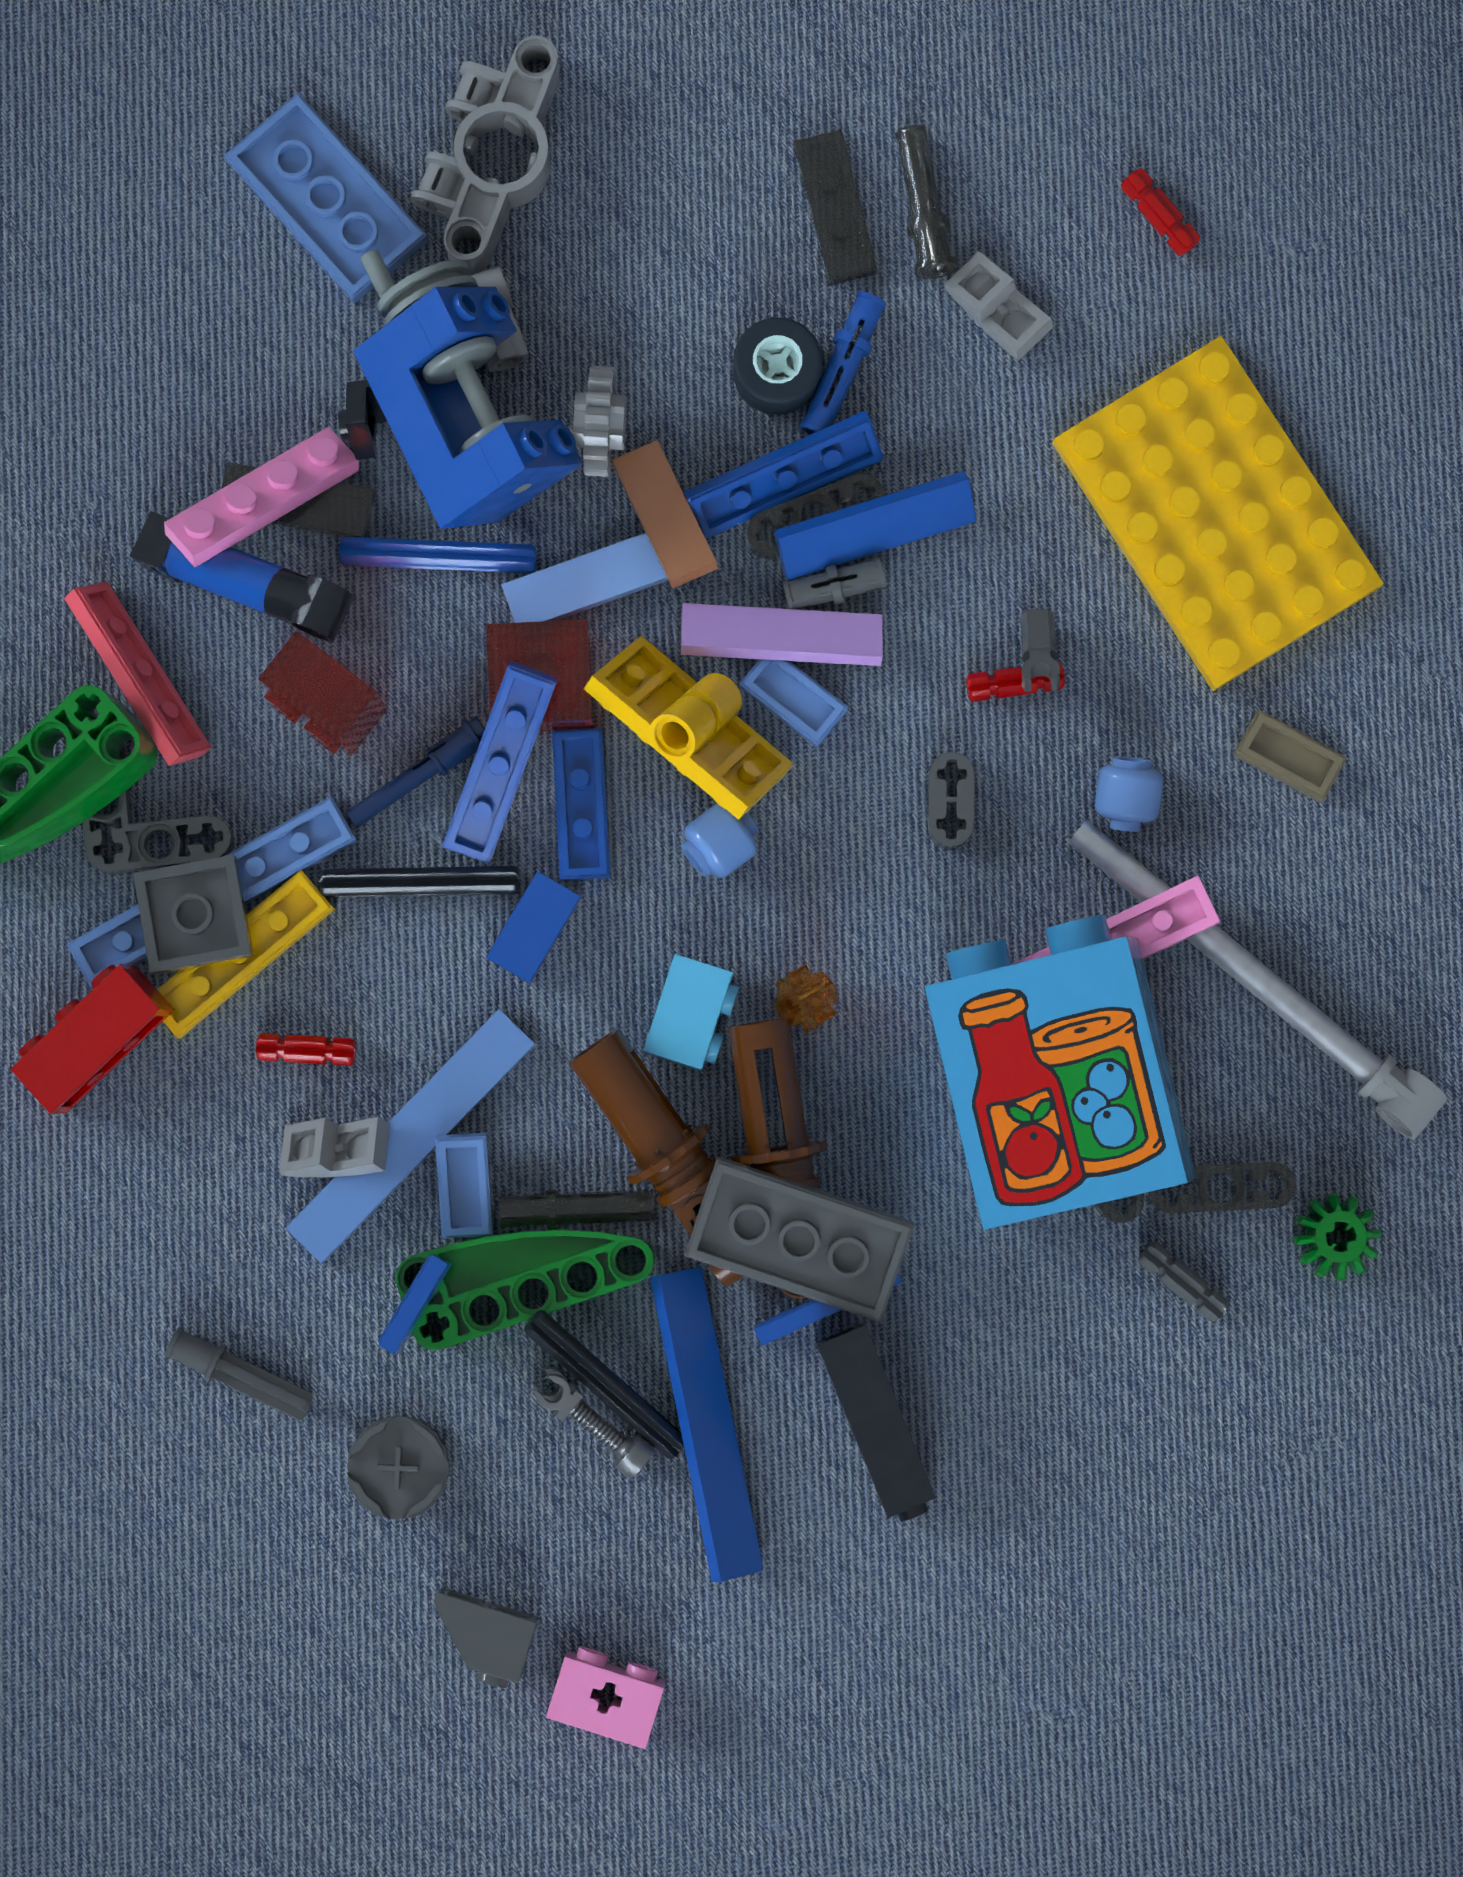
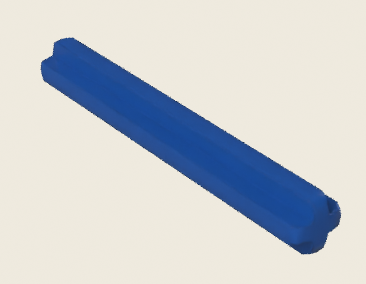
(438, 554)

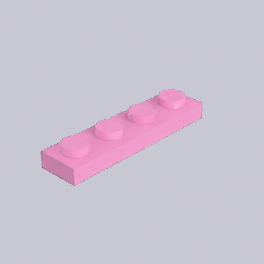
(261, 496)
(1162, 919)

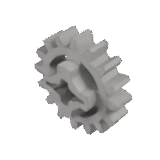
(599, 421)

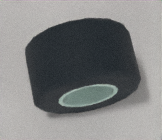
(782, 348)

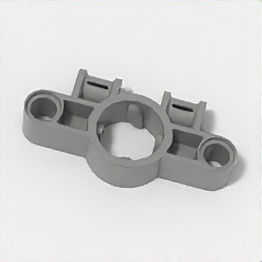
(484, 103)

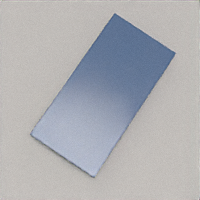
(324, 195)

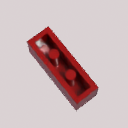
(91, 1037)

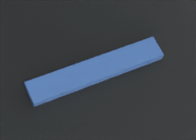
(261, 865)
(412, 1134)

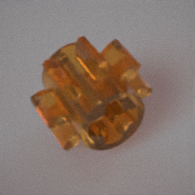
(806, 998)

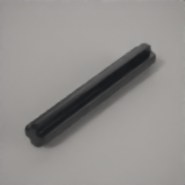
(419, 881)
(604, 1384)

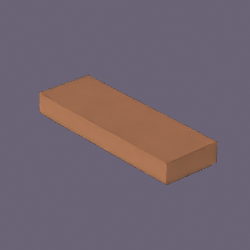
(664, 514)

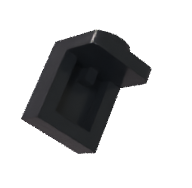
(360, 419)

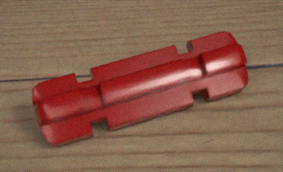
(1160, 212)
(1005, 684)
(306, 1049)

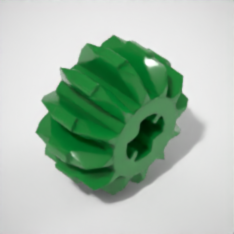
(1348, 1250)

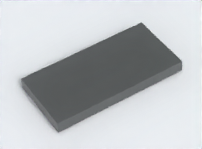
(799, 1239)

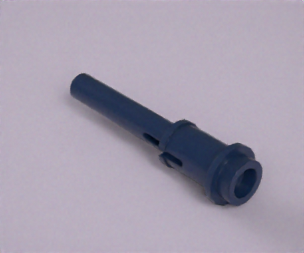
(441, 758)

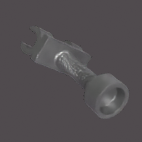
(566, 1401)

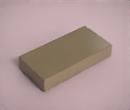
(1289, 756)

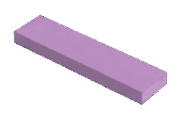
(782, 634)

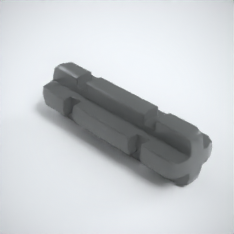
(1183, 1281)

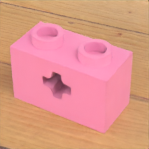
(622, 1720)

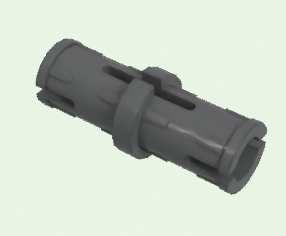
(835, 584)

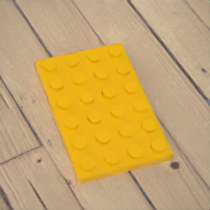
(1217, 513)

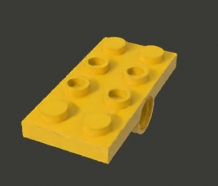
(690, 724)

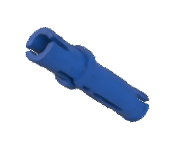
(865, 313)

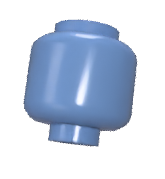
(1129, 793)
(719, 842)

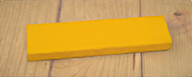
(273, 929)

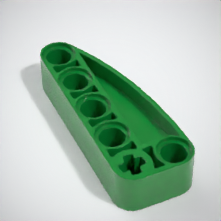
(76, 782)
(501, 1267)

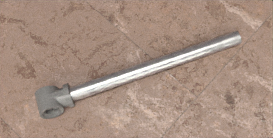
(1404, 1098)

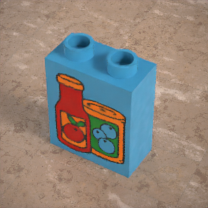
(1058, 1074)

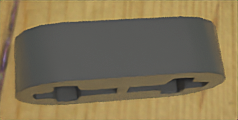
(939, 800)

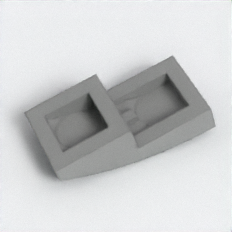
(998, 306)
(334, 1150)

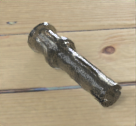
(927, 223)

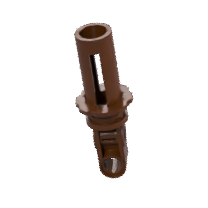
(651, 1129)
(789, 1160)

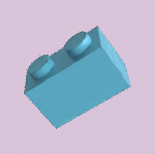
(690, 1014)

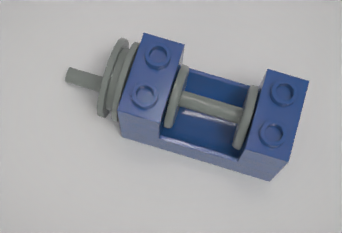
(436, 406)

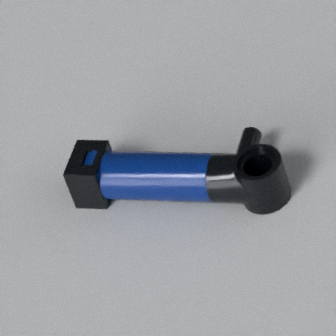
(300, 600)

